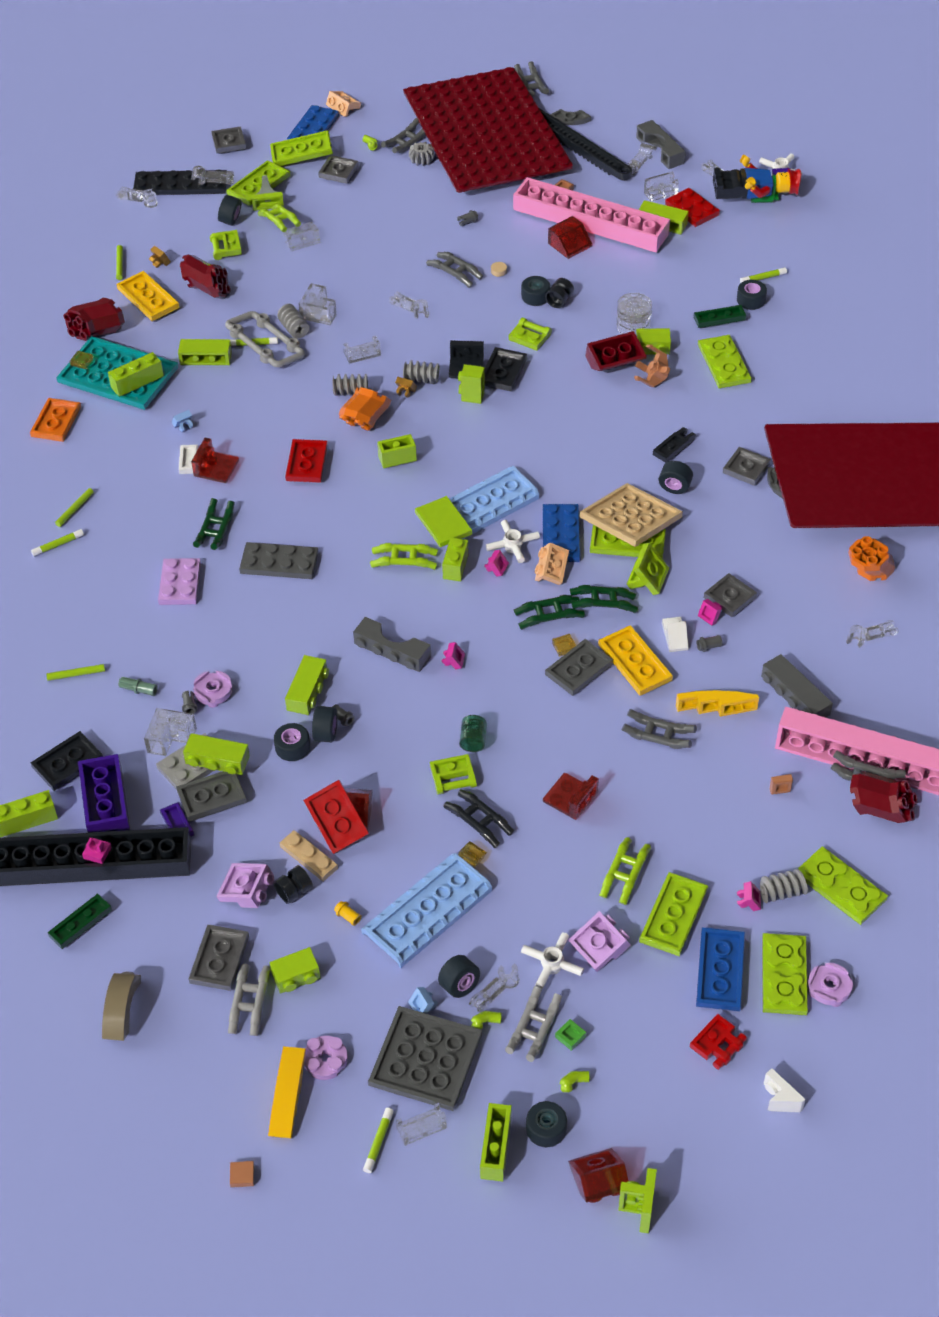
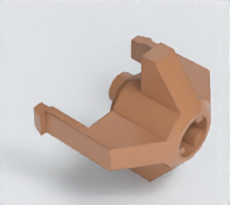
(657, 369)

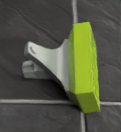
(266, 196)

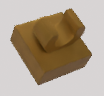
(158, 257)
(405, 384)

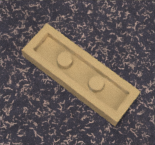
(308, 855)

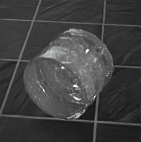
(633, 312)

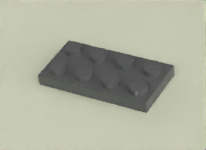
(278, 560)

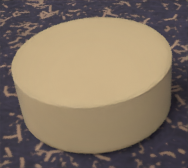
(498, 269)

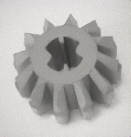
(421, 153)

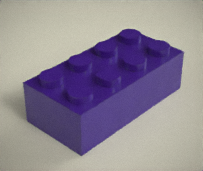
(103, 794)

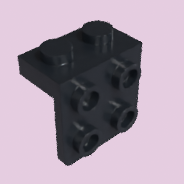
(465, 353)

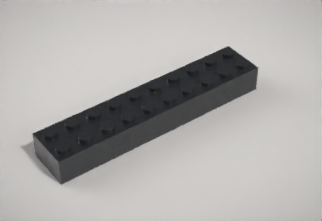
(60, 857)

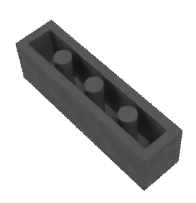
(795, 687)

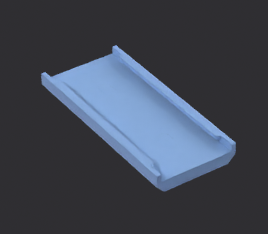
(494, 498)
(427, 909)

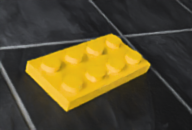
(147, 295)
(635, 660)

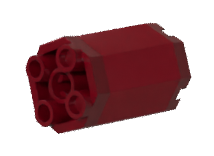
(204, 276)
(93, 319)
(883, 797)

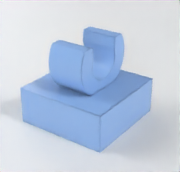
(182, 418)
(422, 1001)

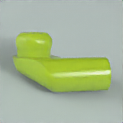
(372, 142)
(485, 1016)
(573, 1077)

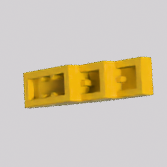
(716, 700)
(287, 1092)

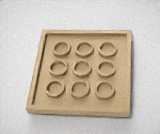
(631, 514)

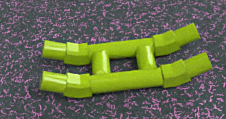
(277, 209)
(412, 560)
(629, 880)

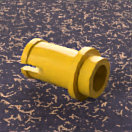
(342, 909)

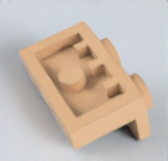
(342, 102)
(551, 563)

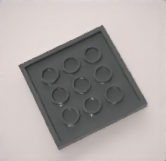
(425, 1058)

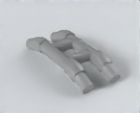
(255, 1008)
(530, 1013)

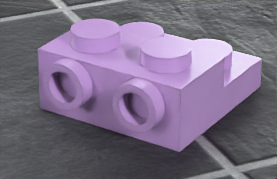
(246, 884)
(600, 941)

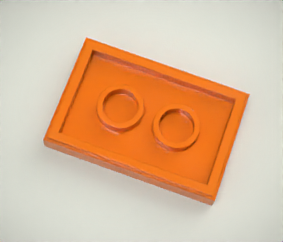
(55, 419)

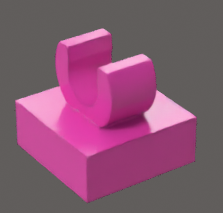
(497, 563)
(710, 611)
(454, 656)
(96, 850)
(751, 897)

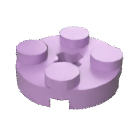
(212, 697)
(830, 995)
(325, 1045)

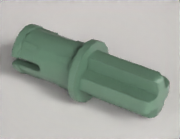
(138, 686)

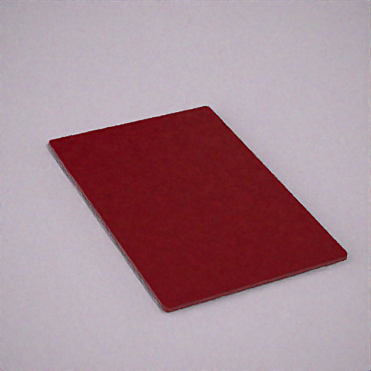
(486, 129)
(857, 473)

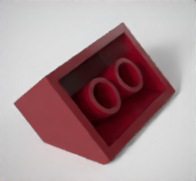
(614, 351)

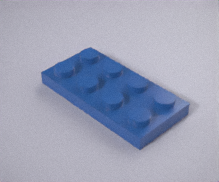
(315, 120)
(562, 528)
(720, 969)

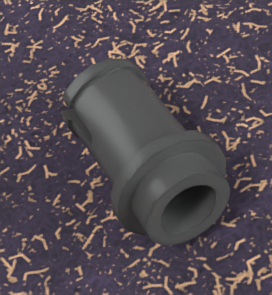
(468, 217)
(708, 643)
(189, 702)
(346, 718)

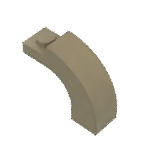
(118, 1004)

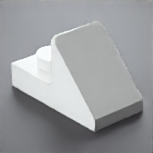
(675, 634)
(786, 1097)

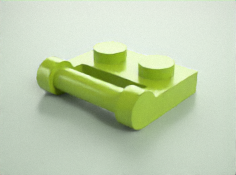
(230, 241)
(529, 338)
(452, 768)

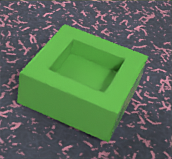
(570, 1034)

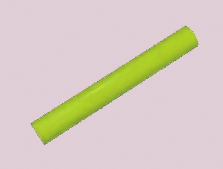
(119, 262)
(74, 507)
(75, 672)

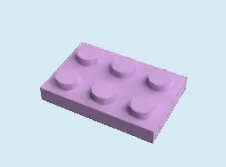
(179, 581)

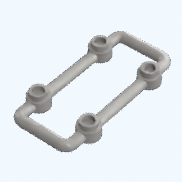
(266, 354)

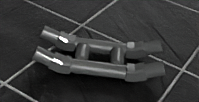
(534, 76)
(404, 145)
(458, 272)
(666, 739)
(860, 766)

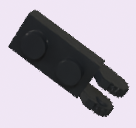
(673, 445)

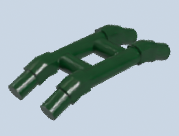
(210, 518)
(596, 602)
(542, 617)

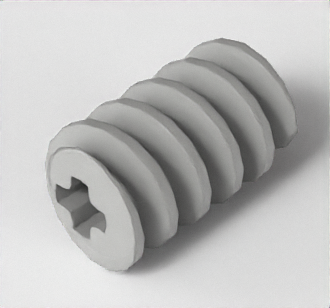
(293, 321)
(421, 372)
(349, 384)
(783, 884)

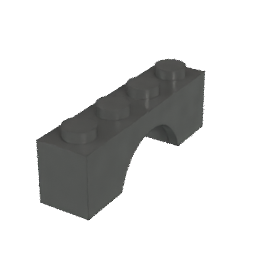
(671, 153)
(410, 653)

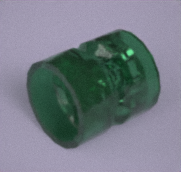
(473, 733)

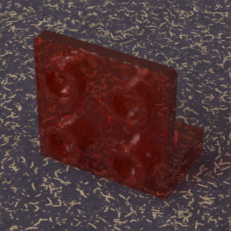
(212, 464)
(572, 795)

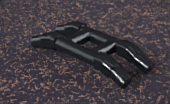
(479, 826)

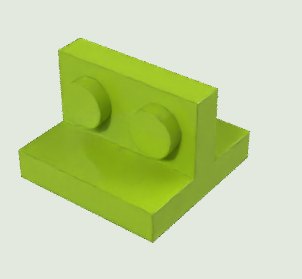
(648, 570)
(639, 1198)

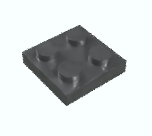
(228, 140)
(338, 169)
(746, 466)
(730, 594)

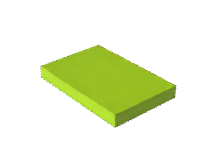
(443, 521)

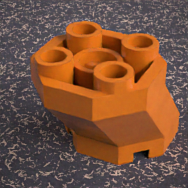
(364, 408)
(871, 558)

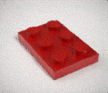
(699, 208)
(306, 460)
(336, 816)

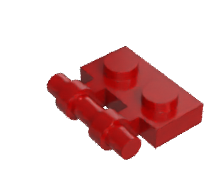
(713, 1036)

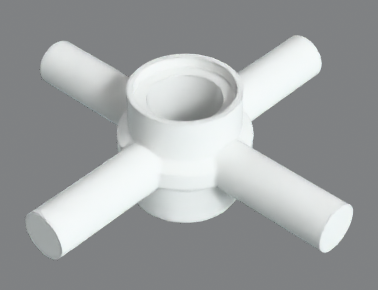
(779, 162)
(512, 541)
(552, 967)

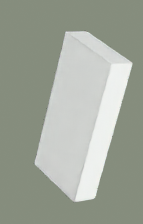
(186, 455)

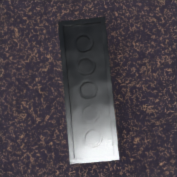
(176, 183)

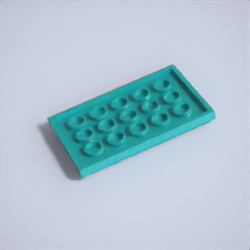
(106, 358)

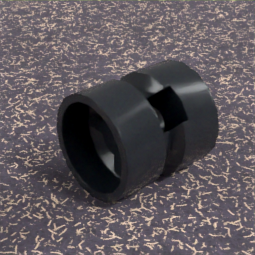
(559, 292)
(289, 886)

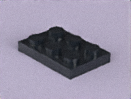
(504, 368)
(61, 762)

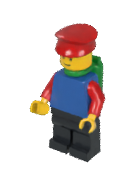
(754, 183)

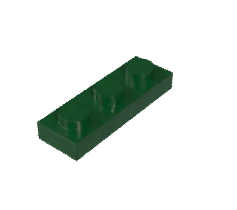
(719, 316)
(79, 921)

